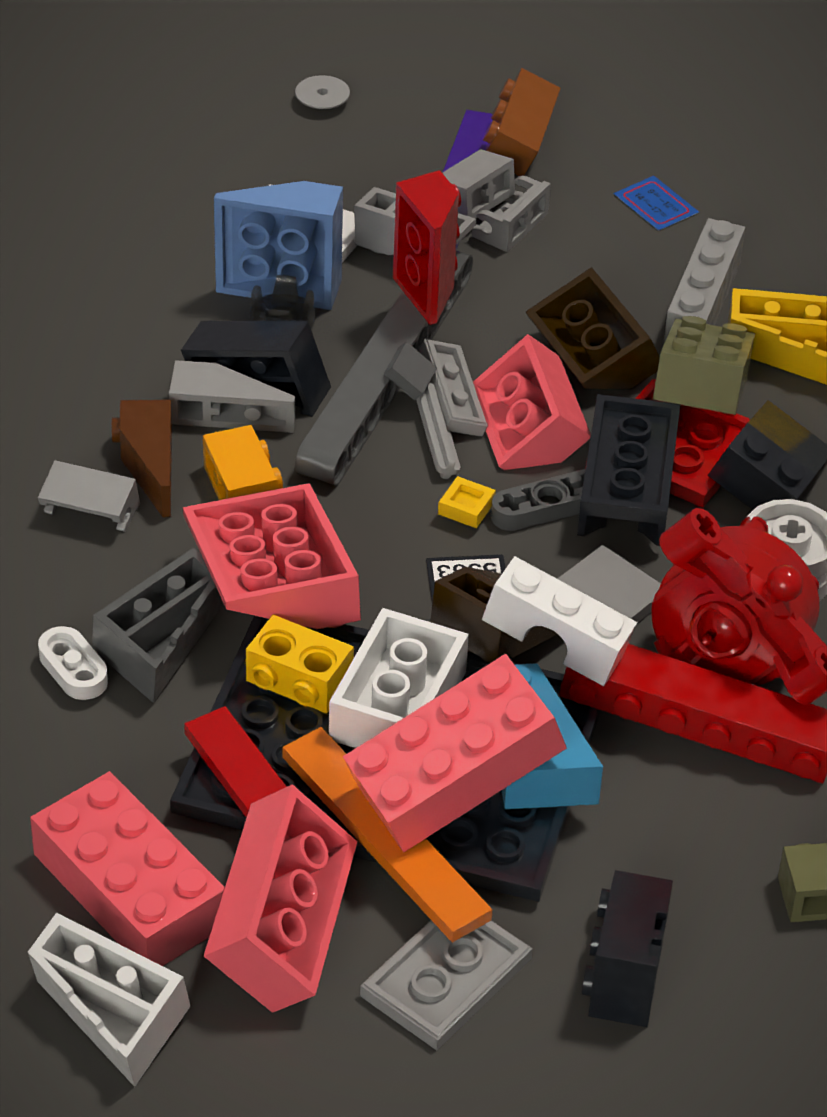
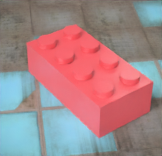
(455, 752)
(127, 870)
(281, 899)

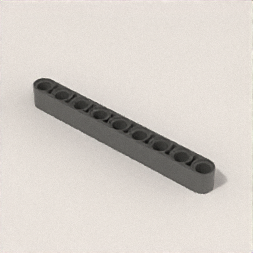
(365, 390)

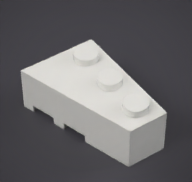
(110, 993)

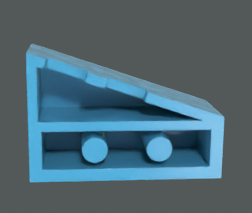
(568, 777)

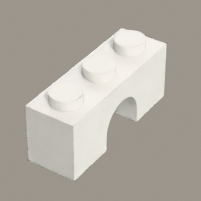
(591, 630)

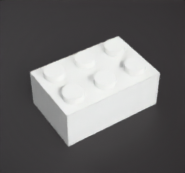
(394, 674)

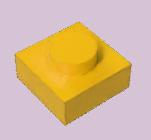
(466, 502)

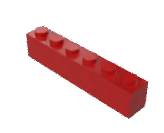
(709, 710)

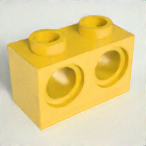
(297, 662)

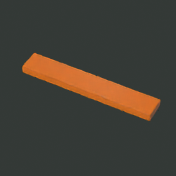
(418, 871)

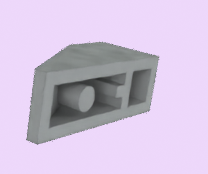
(376, 221)
(225, 398)

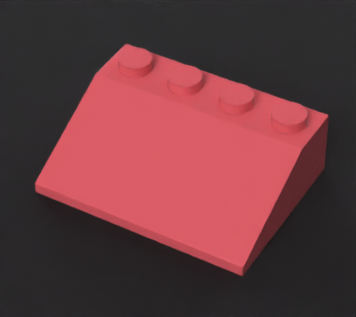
(277, 557)

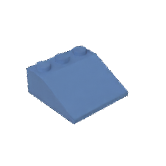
(280, 232)

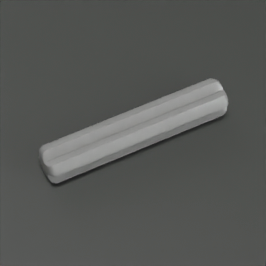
(438, 437)

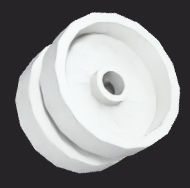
(801, 528)

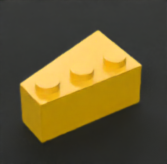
(787, 329)

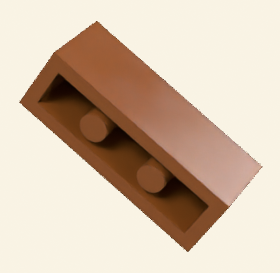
(521, 119)

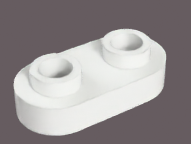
(79, 668)

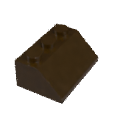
(595, 334)

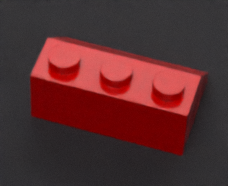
(426, 241)

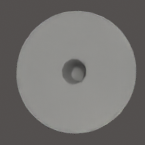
(322, 92)

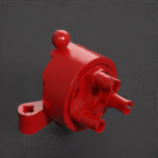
(740, 605)

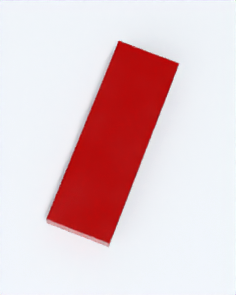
(233, 757)

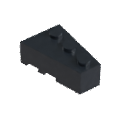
(267, 351)
(627, 948)

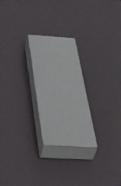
(454, 388)

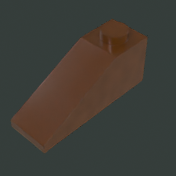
(147, 447)

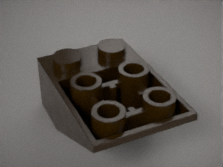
(460, 605)

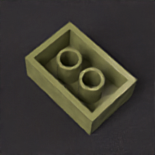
(704, 365)

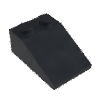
(770, 459)

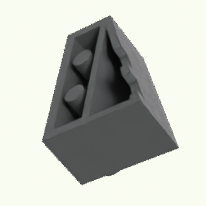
(157, 623)

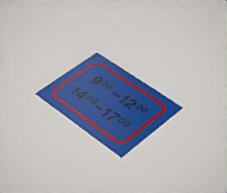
(656, 203)

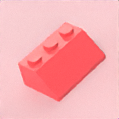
(530, 408)

